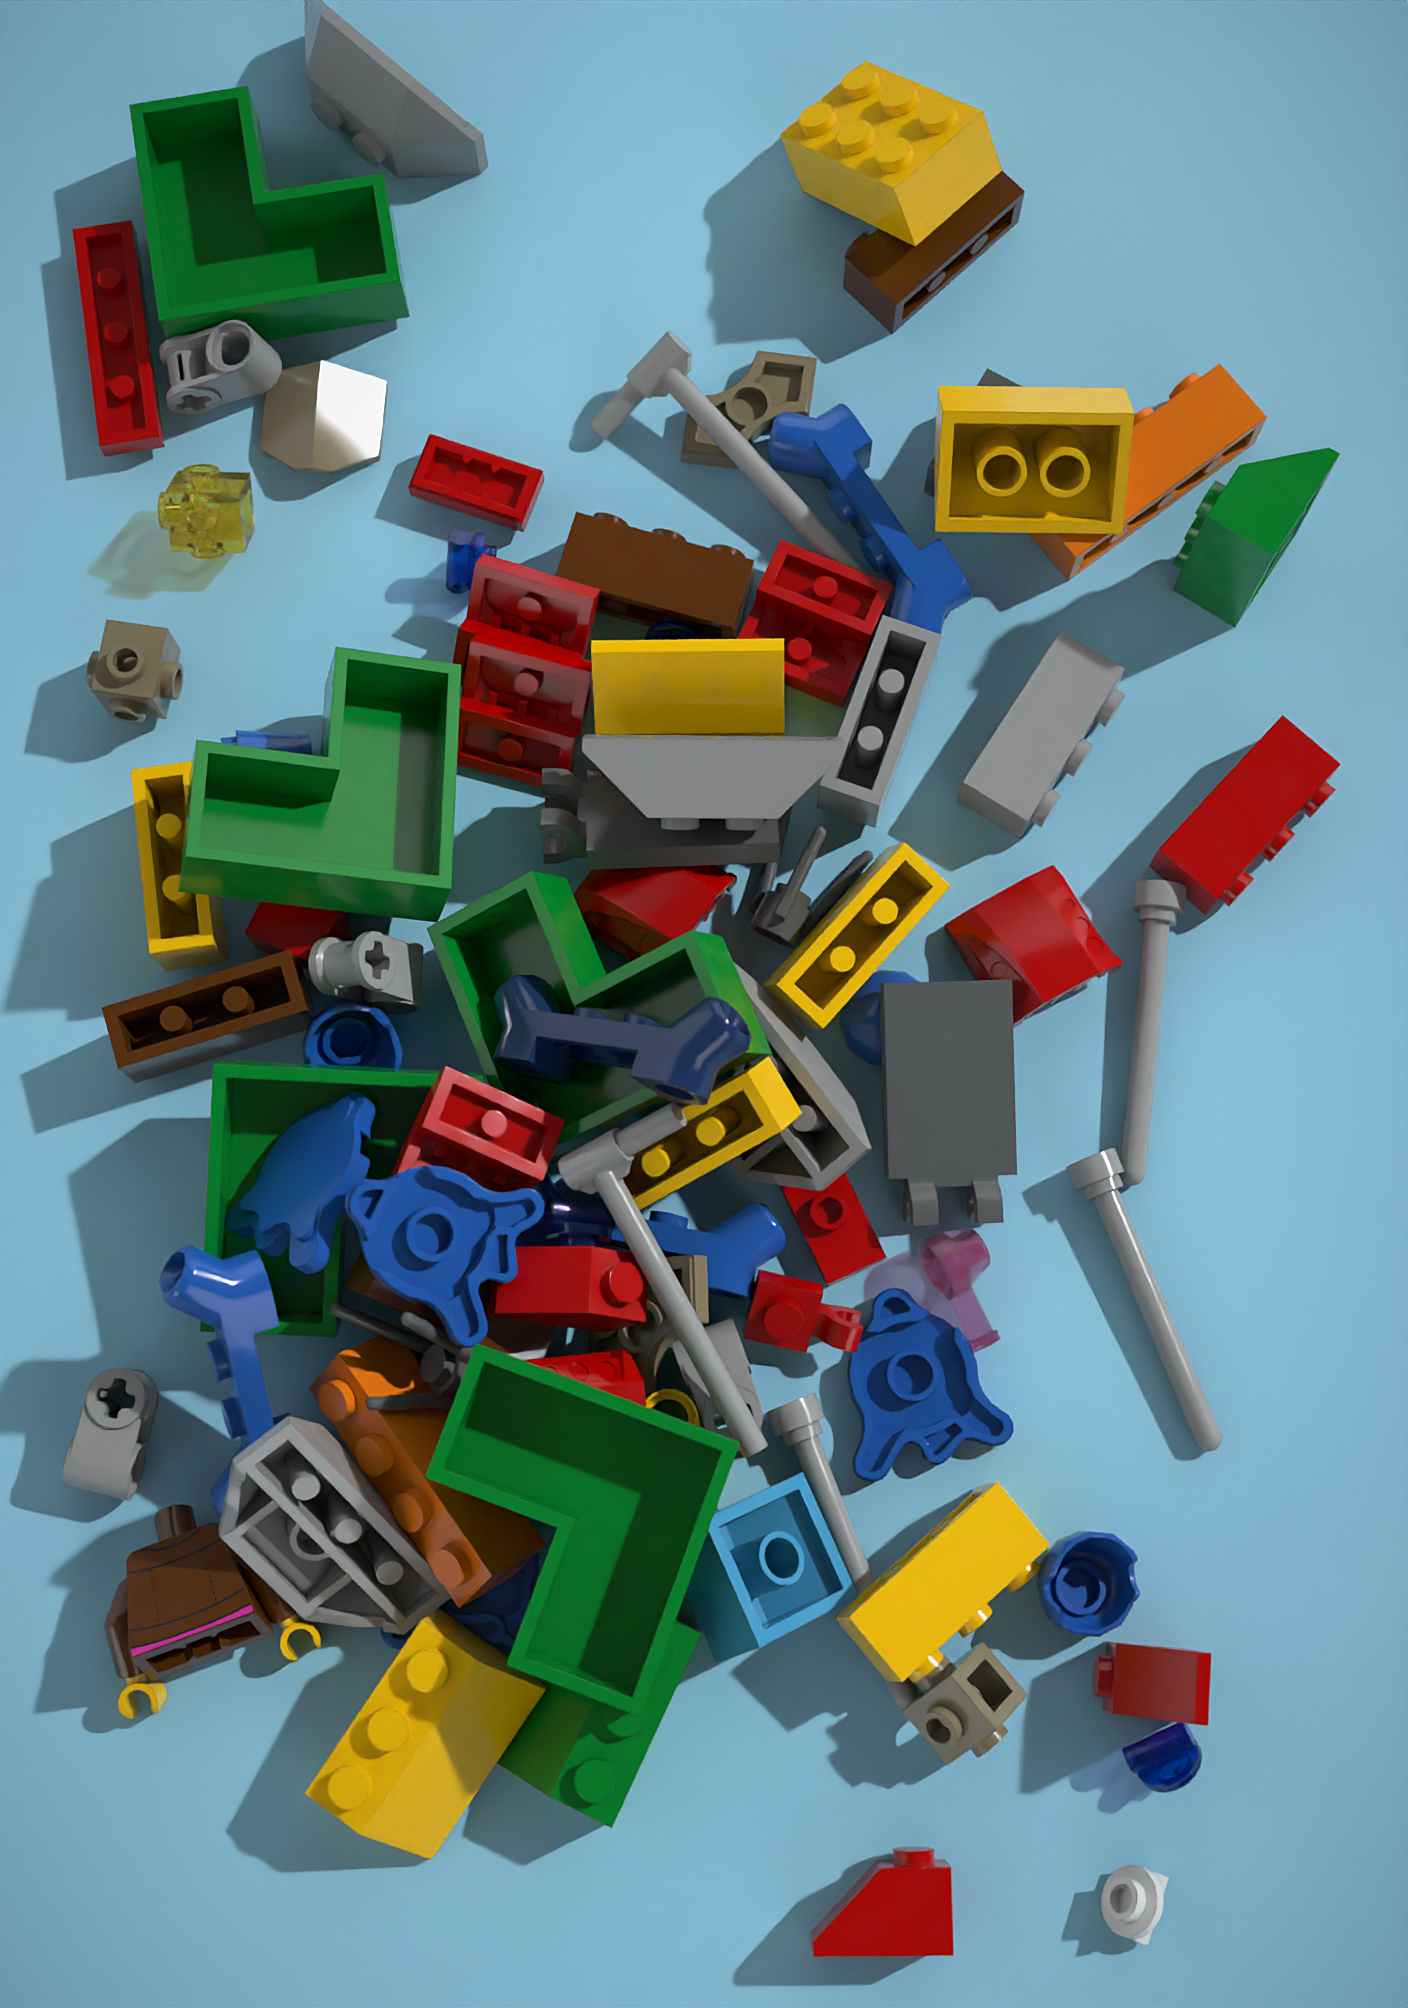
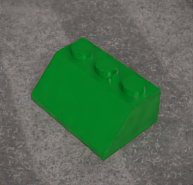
(1247, 529)
(588, 1749)

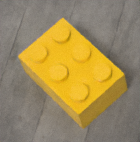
(891, 152)

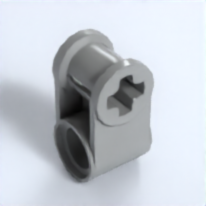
(208, 367)
(370, 970)
(731, 1351)
(110, 1442)

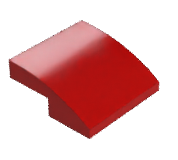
(526, 609)
(822, 614)
(521, 709)
(481, 1134)

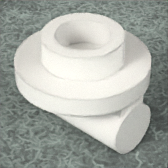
(1133, 1902)

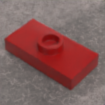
(476, 483)
(835, 1229)

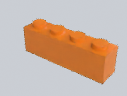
(1170, 455)
(459, 1535)

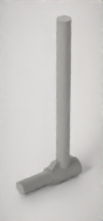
(664, 373)
(600, 1168)

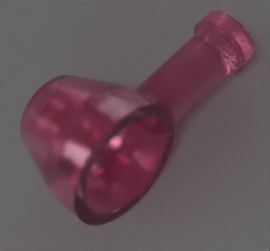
(952, 1265)

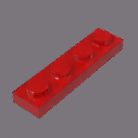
(118, 338)

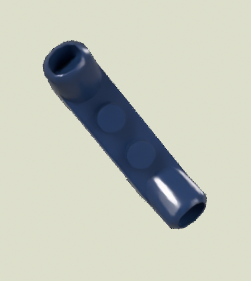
(670, 1061)

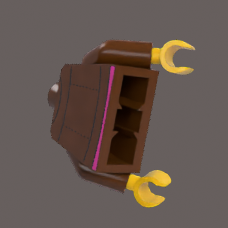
(188, 1605)

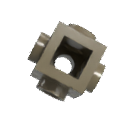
(135, 671)
(955, 1714)

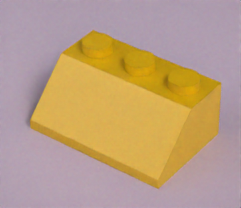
(1032, 459)
(689, 687)
(426, 1738)

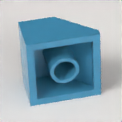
(766, 1570)

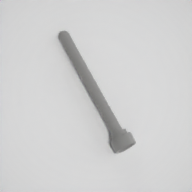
(1158, 908)
(1100, 1181)
(800, 1427)

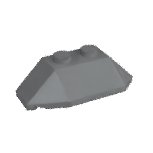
(382, 105)
(713, 775)
(830, 1129)
(324, 1533)

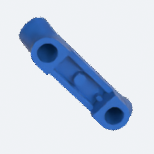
(838, 452)
(731, 1247)
(238, 1303)

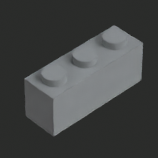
(879, 720)
(1043, 736)

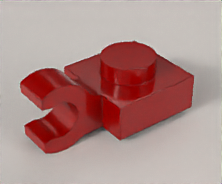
(790, 1311)

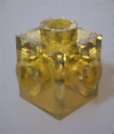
(208, 511)

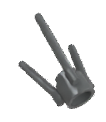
(784, 912)
(440, 1365)

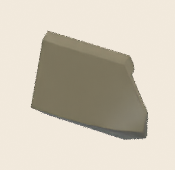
(324, 418)

